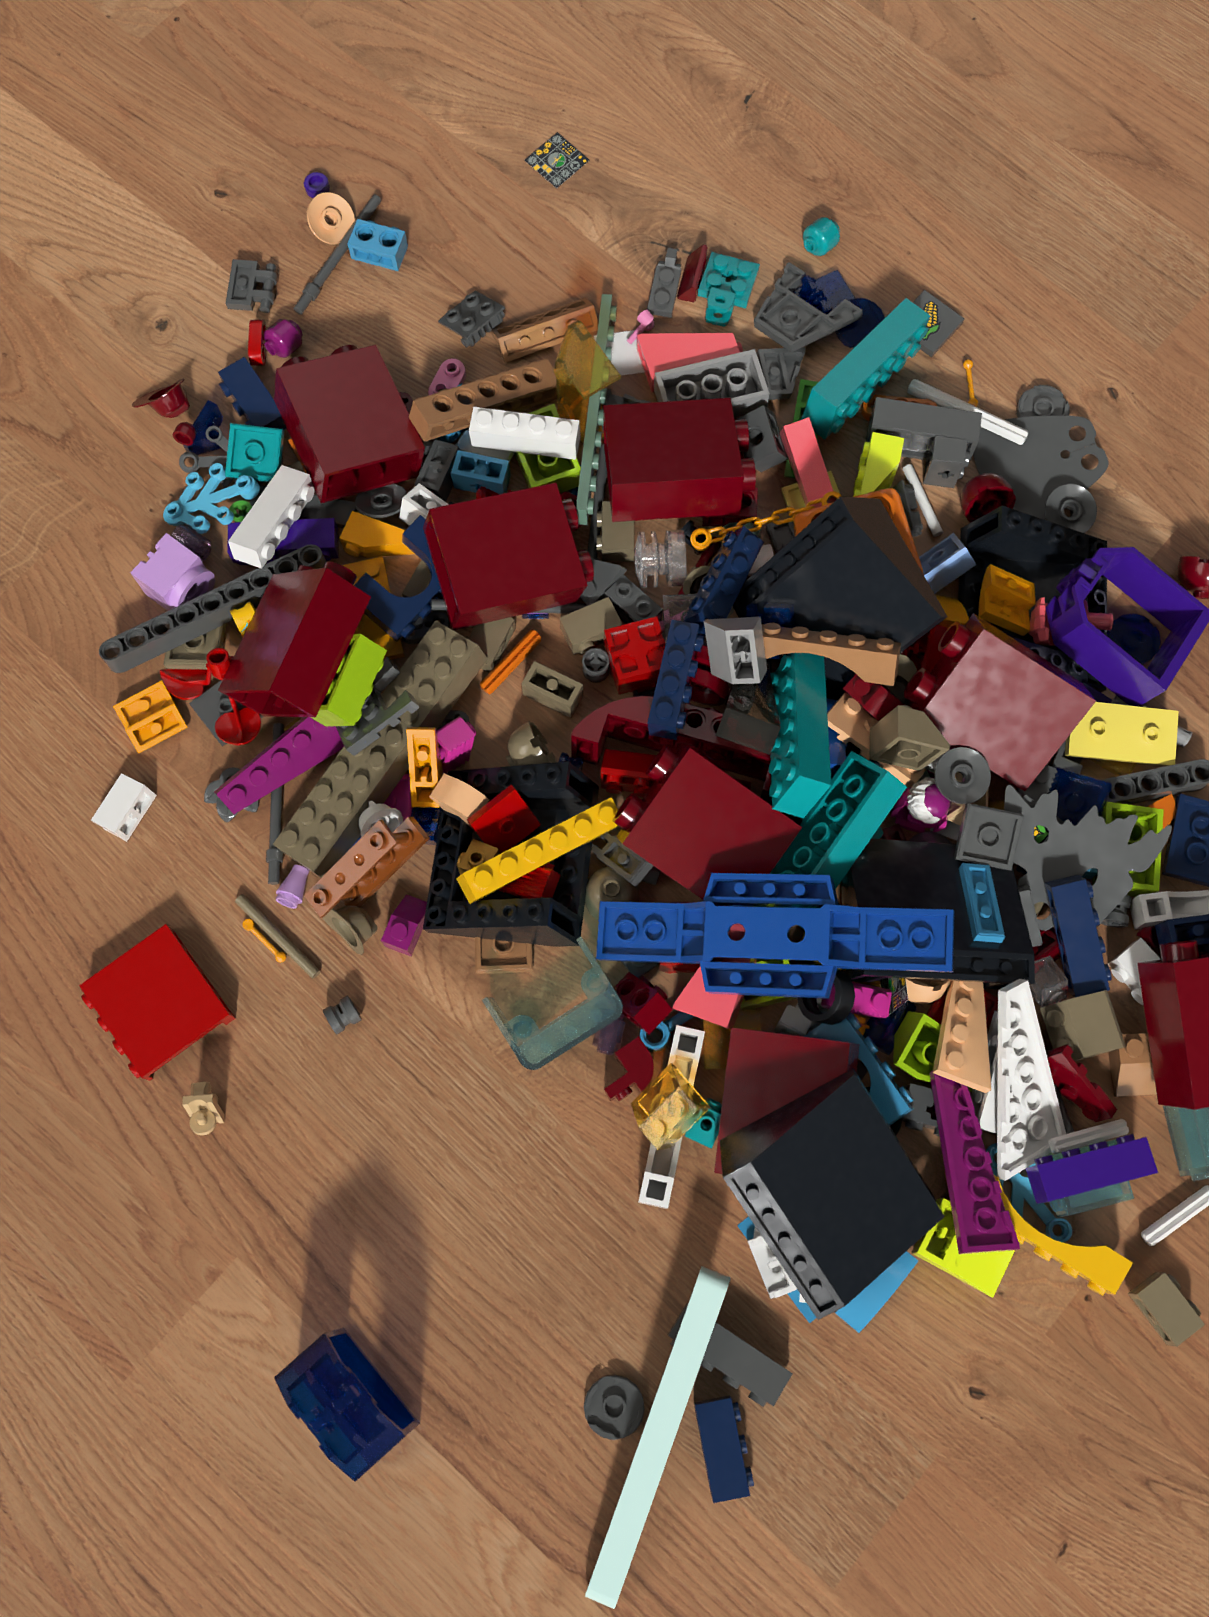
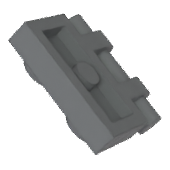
(243, 285)

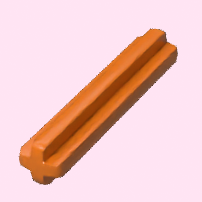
(510, 661)

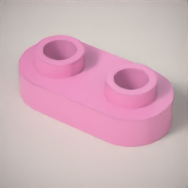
(447, 380)

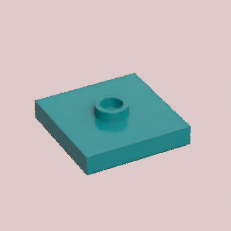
(254, 452)

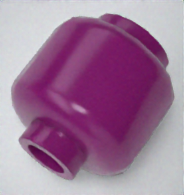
(283, 338)

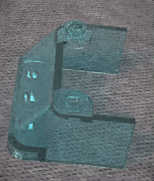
(540, 1046)

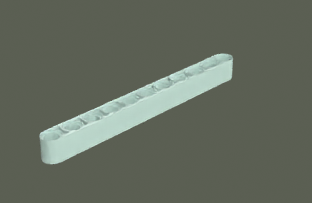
(657, 1437)

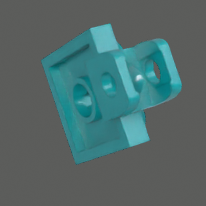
(725, 295)

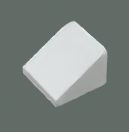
(793, 1022)

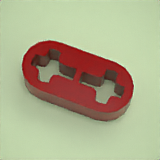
(256, 342)

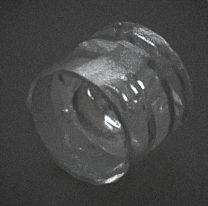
(661, 558)

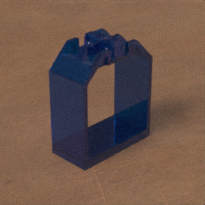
(345, 1403)

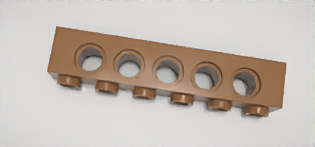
(508, 391)

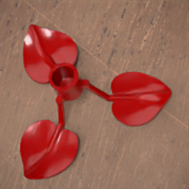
(186, 684)

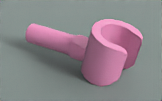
(646, 323)

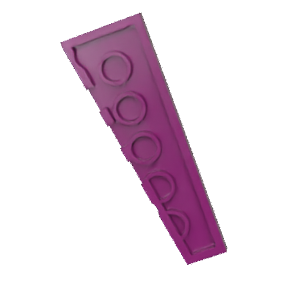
(283, 760)
(974, 1194)

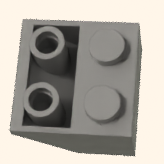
(736, 649)

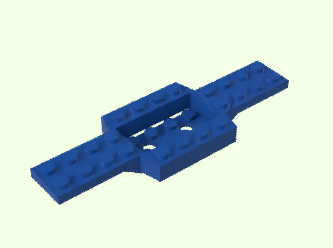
(833, 935)

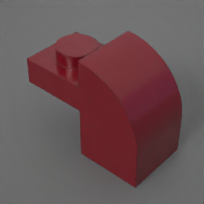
(873, 697)
(638, 1067)

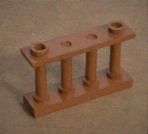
(367, 865)

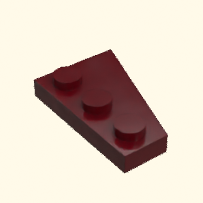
(1076, 1087)

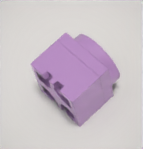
(173, 574)

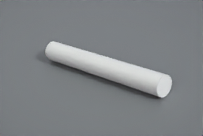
(922, 500)

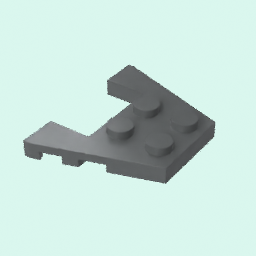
(796, 322)
(376, 713)

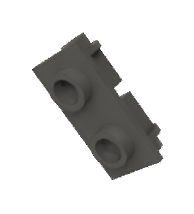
(909, 503)

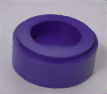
(316, 184)

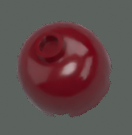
(985, 494)
(1194, 575)

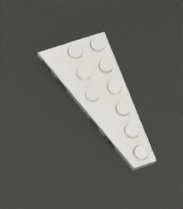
(1026, 1091)

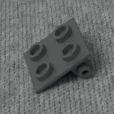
(473, 318)

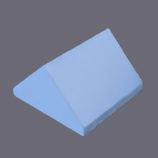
(946, 562)

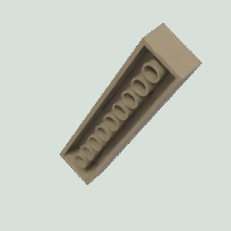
(330, 815)

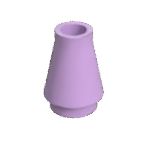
(292, 888)

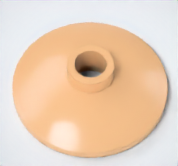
(338, 212)

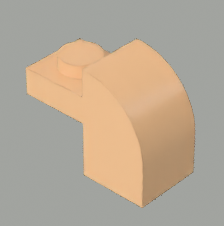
(458, 797)

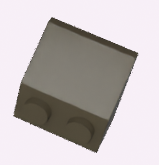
(906, 739)
(1084, 1024)

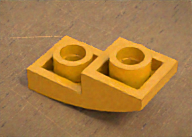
(954, 610)

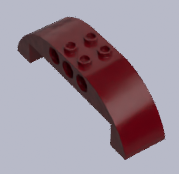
(628, 720)

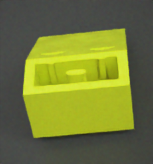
(878, 463)
(940, 1249)

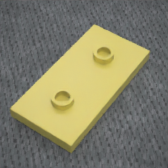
(1125, 734)

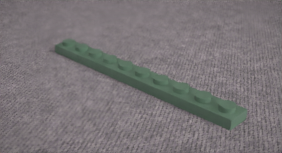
(593, 437)

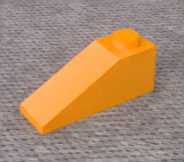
(372, 538)
(424, 765)

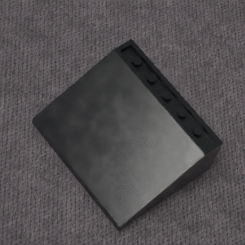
(1039, 554)
(848, 578)
(553, 795)
(929, 878)
(829, 1190)

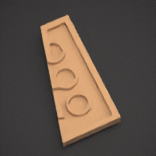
(854, 726)
(963, 1040)

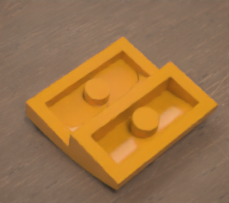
(1006, 600)
(150, 717)

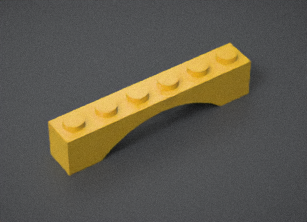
(538, 851)
(1096, 1264)

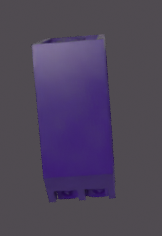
(1153, 592)

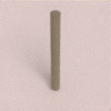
(264, 923)

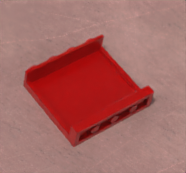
(155, 1001)

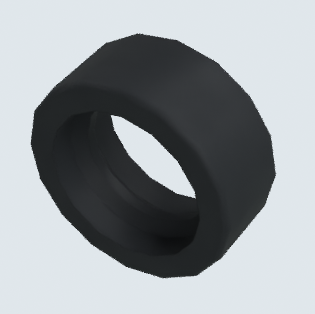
(841, 1006)

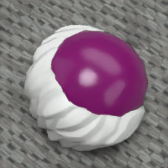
(927, 802)

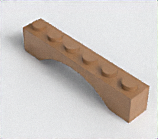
(869, 658)

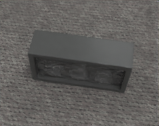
(921, 423)

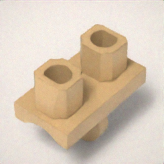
(203, 1108)

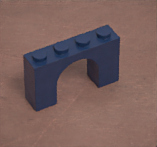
(395, 613)

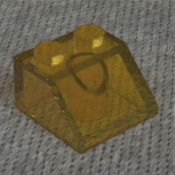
(668, 1108)

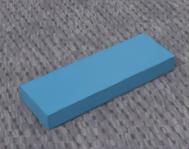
(981, 903)

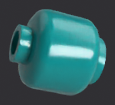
(822, 236)

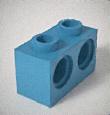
(372, 241)

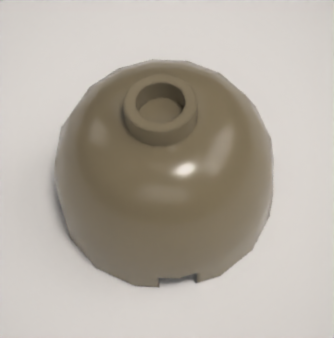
(528, 747)
(608, 887)

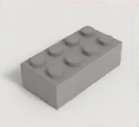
(729, 376)

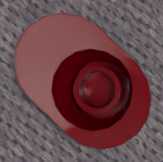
(166, 401)

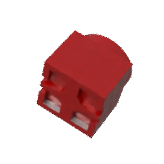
(635, 654)

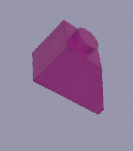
(405, 925)

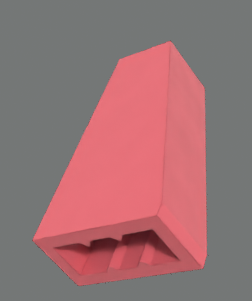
(674, 350)
(806, 461)
(715, 1008)

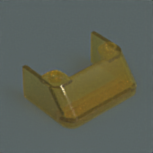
(580, 372)

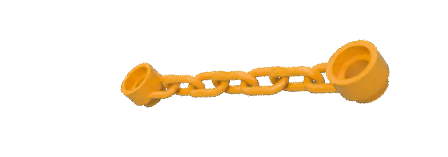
(758, 522)

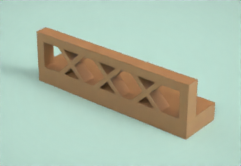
(543, 329)

